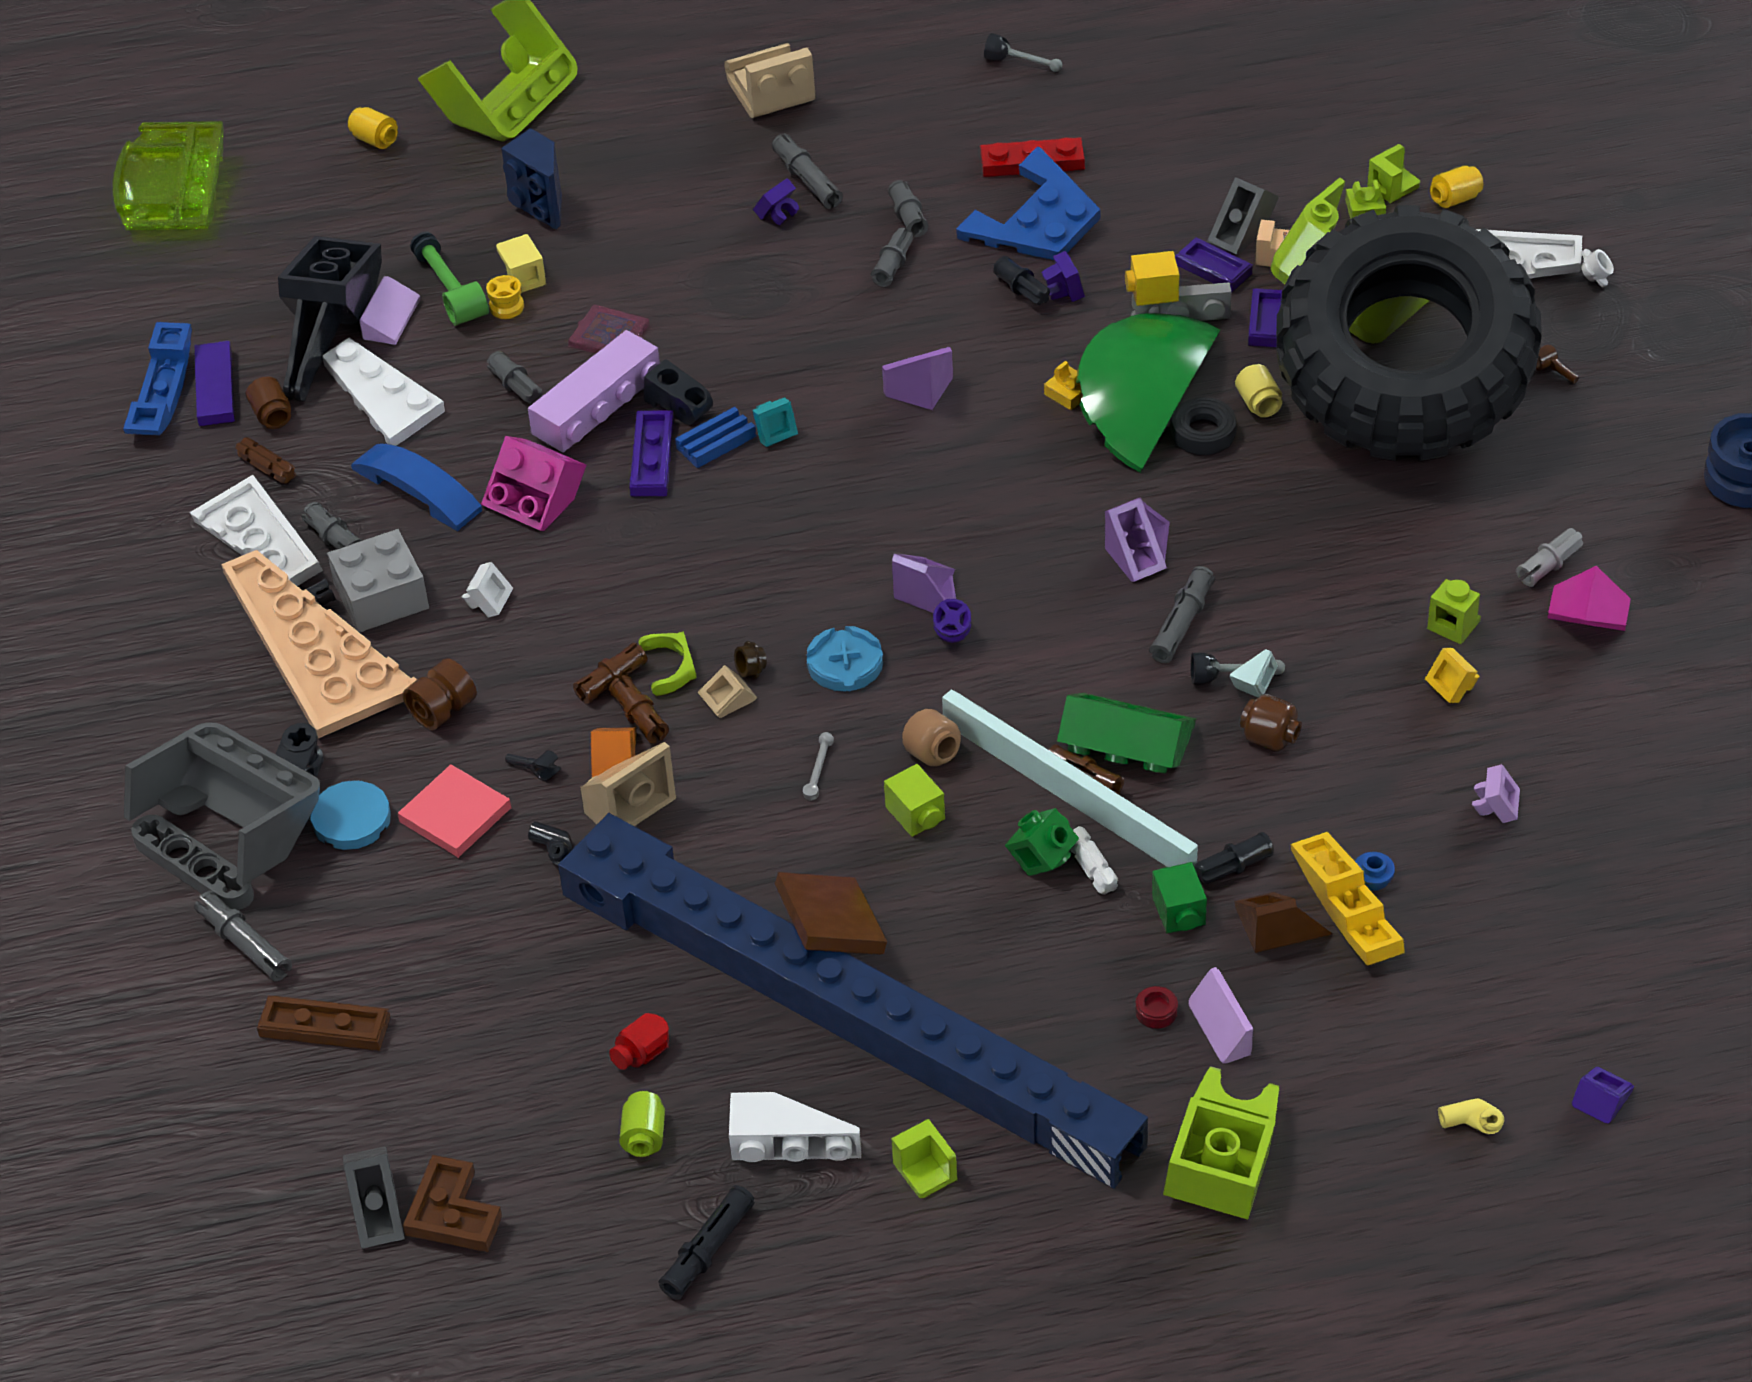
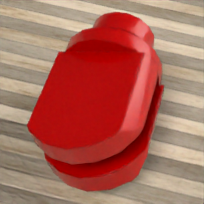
(640, 1042)

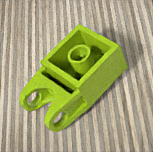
(1222, 1148)

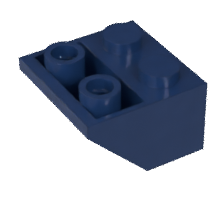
(533, 176)

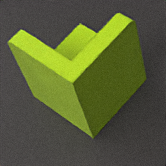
(1390, 174)
(924, 1159)

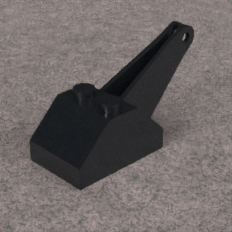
(328, 286)

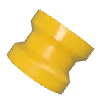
(505, 297)

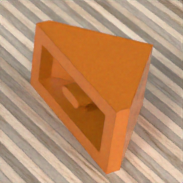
(611, 747)

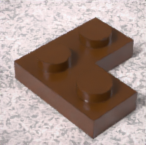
(444, 1214)

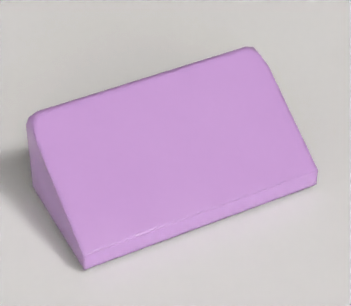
(388, 312)
(1221, 1018)

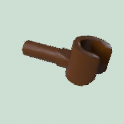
(1549, 357)

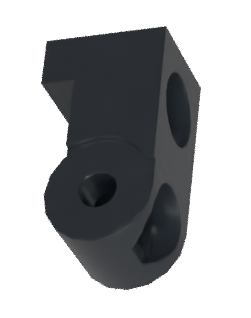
(676, 392)

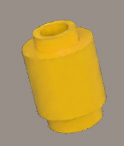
(373, 127)
(1456, 186)

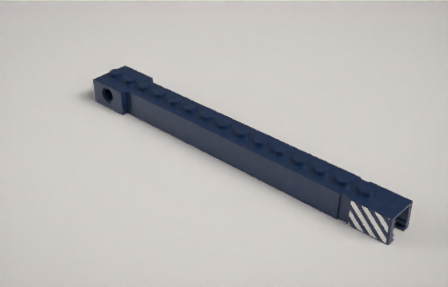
(637, 881)

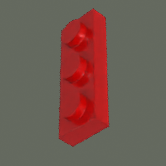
(1005, 158)

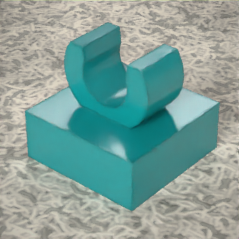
(775, 421)

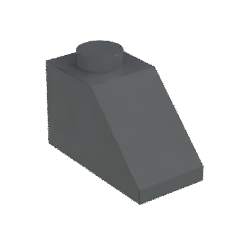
(1241, 216)
(373, 1197)

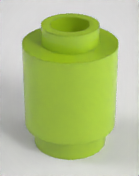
(642, 1124)

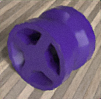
(949, 613)

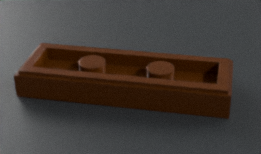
(323, 1022)

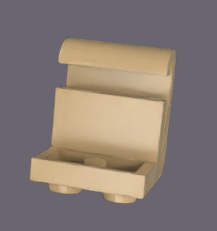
(772, 79)

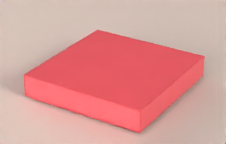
(454, 810)

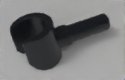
(542, 767)

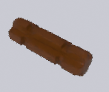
(265, 460)

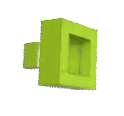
(1364, 199)

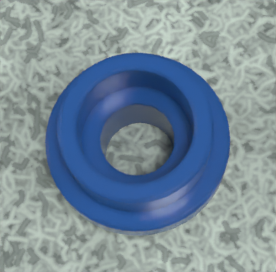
(1382, 873)

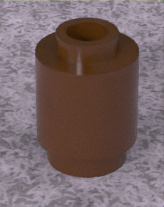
(269, 402)

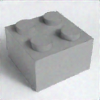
(378, 580)

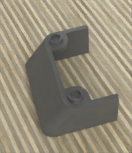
(234, 779)

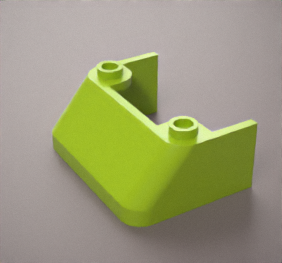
(539, 72)
(1312, 224)

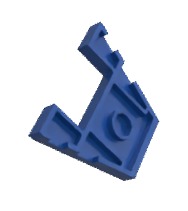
(1047, 222)

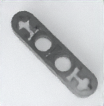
(188, 865)

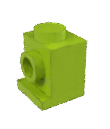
(1459, 601)

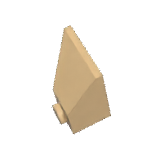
(632, 787)

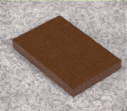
(830, 913)

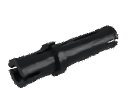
(697, 1254)

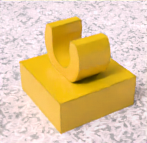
(1063, 386)
(1451, 675)

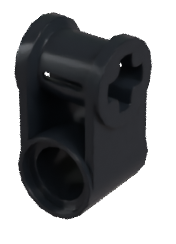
(301, 748)

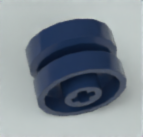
(1730, 460)

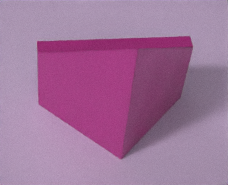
(1590, 600)

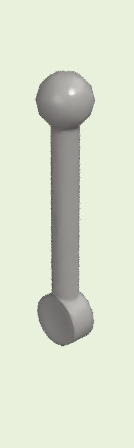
(810, 790)

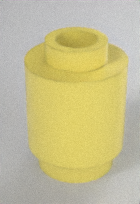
(1259, 390)

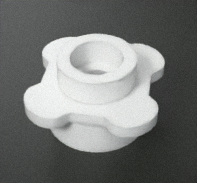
(1596, 266)

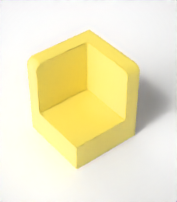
(523, 261)

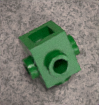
(1042, 841)

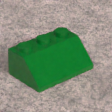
(1124, 731)

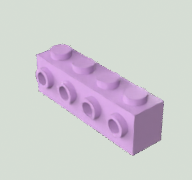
(593, 391)

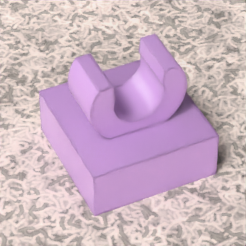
(1498, 795)

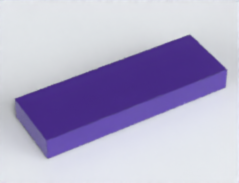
(214, 383)
(651, 453)

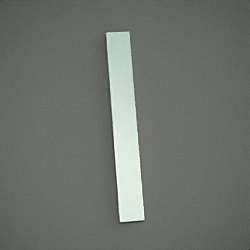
(1068, 782)

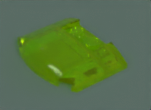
(169, 176)

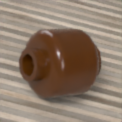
(1270, 722)

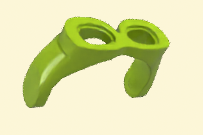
(686, 671)

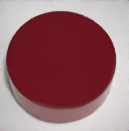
(1156, 1007)

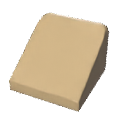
(726, 692)

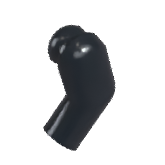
(557, 840)

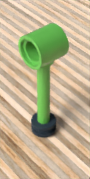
(460, 301)

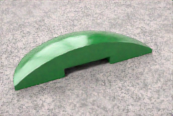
(1137, 378)

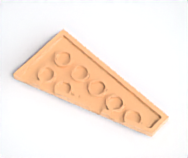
(318, 653)

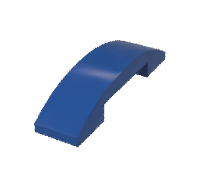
(163, 380)
(422, 479)

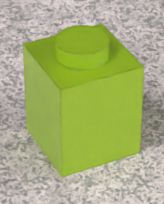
(914, 800)

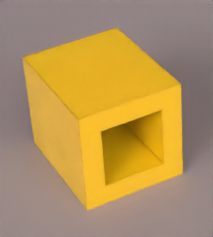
(1153, 278)

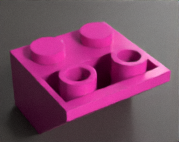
(532, 482)

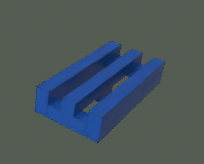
(712, 433)

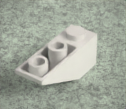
(782, 1129)

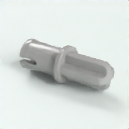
(1550, 556)

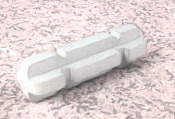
(1094, 862)

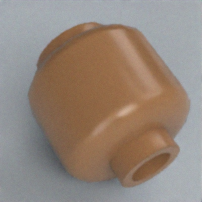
(931, 737)

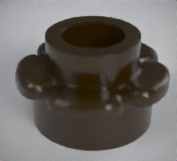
(750, 659)

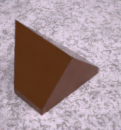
(1276, 921)

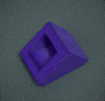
(1601, 1094)

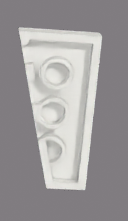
(1542, 252)
(387, 396)
(250, 522)

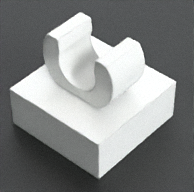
(488, 590)

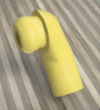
(1474, 1113)

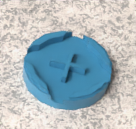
(844, 658)
(351, 815)

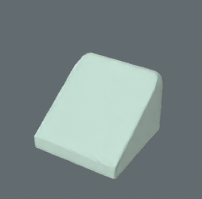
(1255, 674)

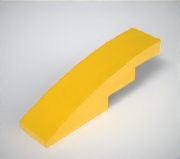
(1347, 899)

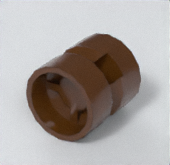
(444, 689)

